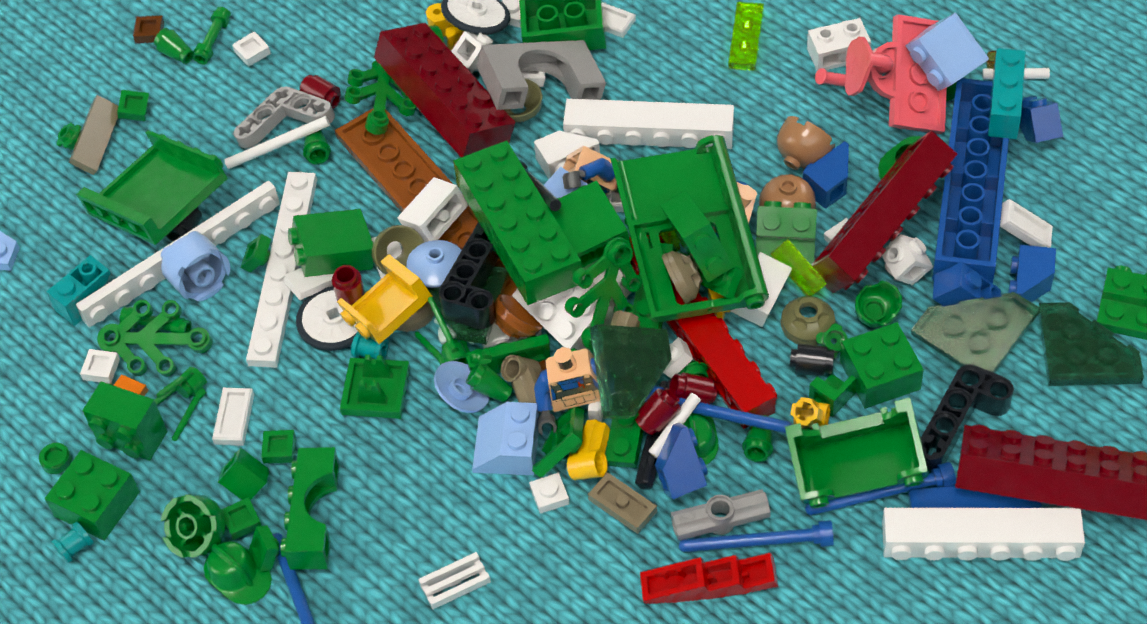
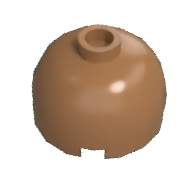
(802, 143)
(788, 190)

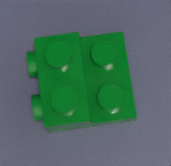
(781, 223)
(1124, 302)

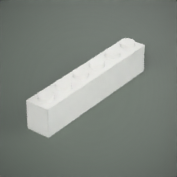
(648, 122)
(983, 533)

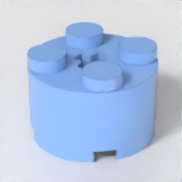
(194, 266)

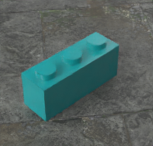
(1006, 93)

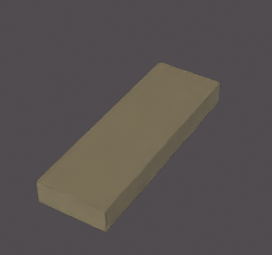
(94, 135)

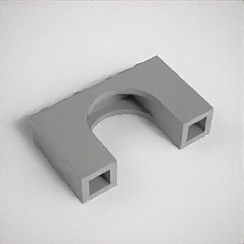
(568, 61)

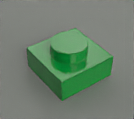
(133, 105)
(256, 253)
(278, 446)
(241, 518)
(264, 548)

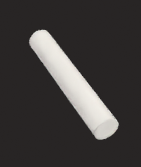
(1029, 73)
(685, 411)

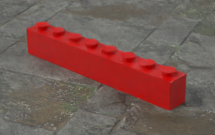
(709, 342)

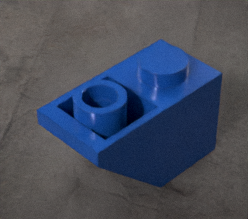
(1040, 119)
(829, 175)
(1033, 271)
(961, 284)
(678, 463)

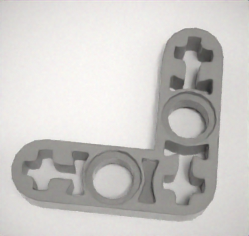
(278, 105)

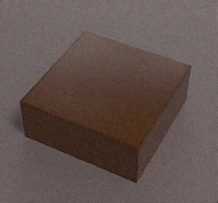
(147, 28)

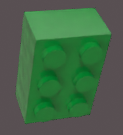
(563, 21)

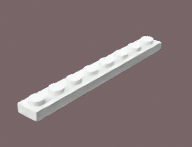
(149, 273)
(275, 295)

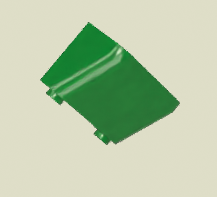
(857, 455)

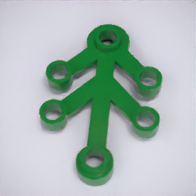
(377, 120)
(615, 257)
(148, 338)

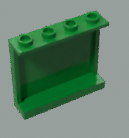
(156, 189)

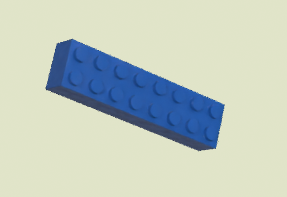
(974, 185)

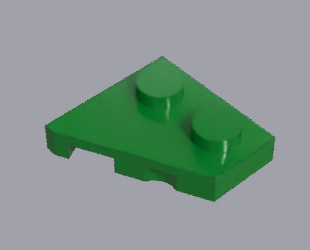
(564, 441)

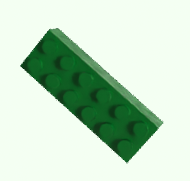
(517, 222)

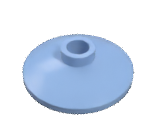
(433, 261)
(452, 387)

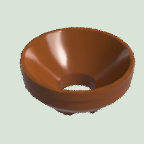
(514, 318)

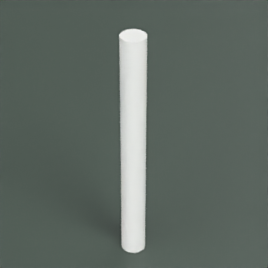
(277, 142)

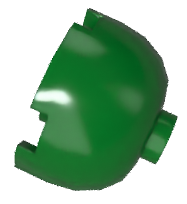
(192, 525)

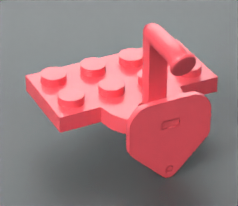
(912, 98)

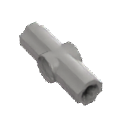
(738, 511)

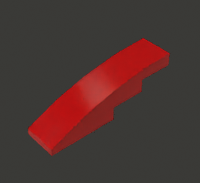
(708, 580)

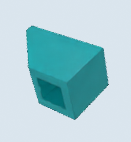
(76, 286)

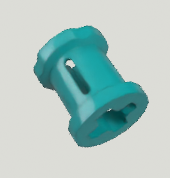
(361, 347)
(72, 542)

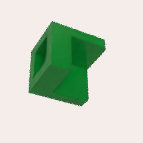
(833, 391)
(243, 475)

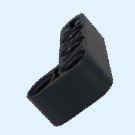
(462, 292)
(968, 398)

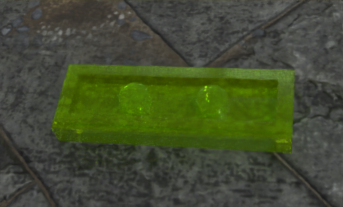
(746, 36)

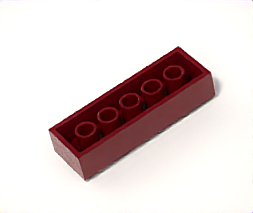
(442, 88)
(883, 212)
(1053, 471)

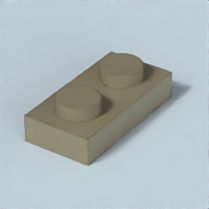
(622, 503)

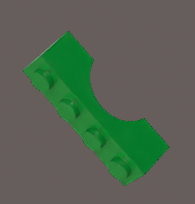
(308, 540)

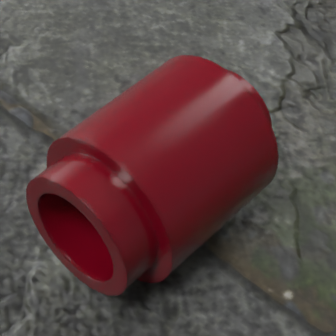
(321, 88)
(347, 284)
(688, 383)
(658, 411)

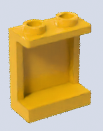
(387, 302)

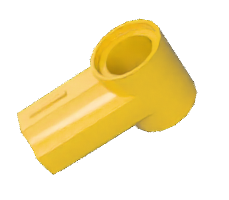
(810, 412)
(590, 458)

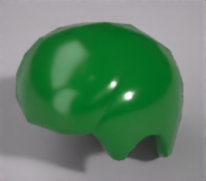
(878, 304)

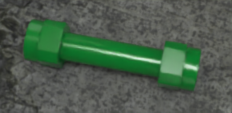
(203, 51)
(178, 325)

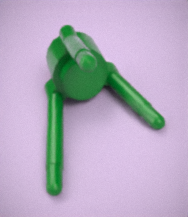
(452, 349)
(188, 384)

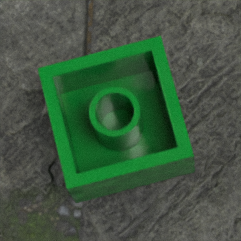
(882, 365)
(125, 421)
(92, 494)

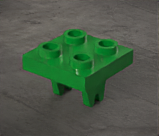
(375, 387)

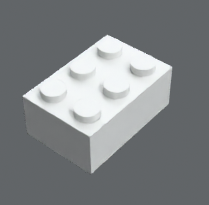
(560, 324)

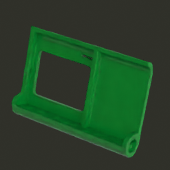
(713, 186)

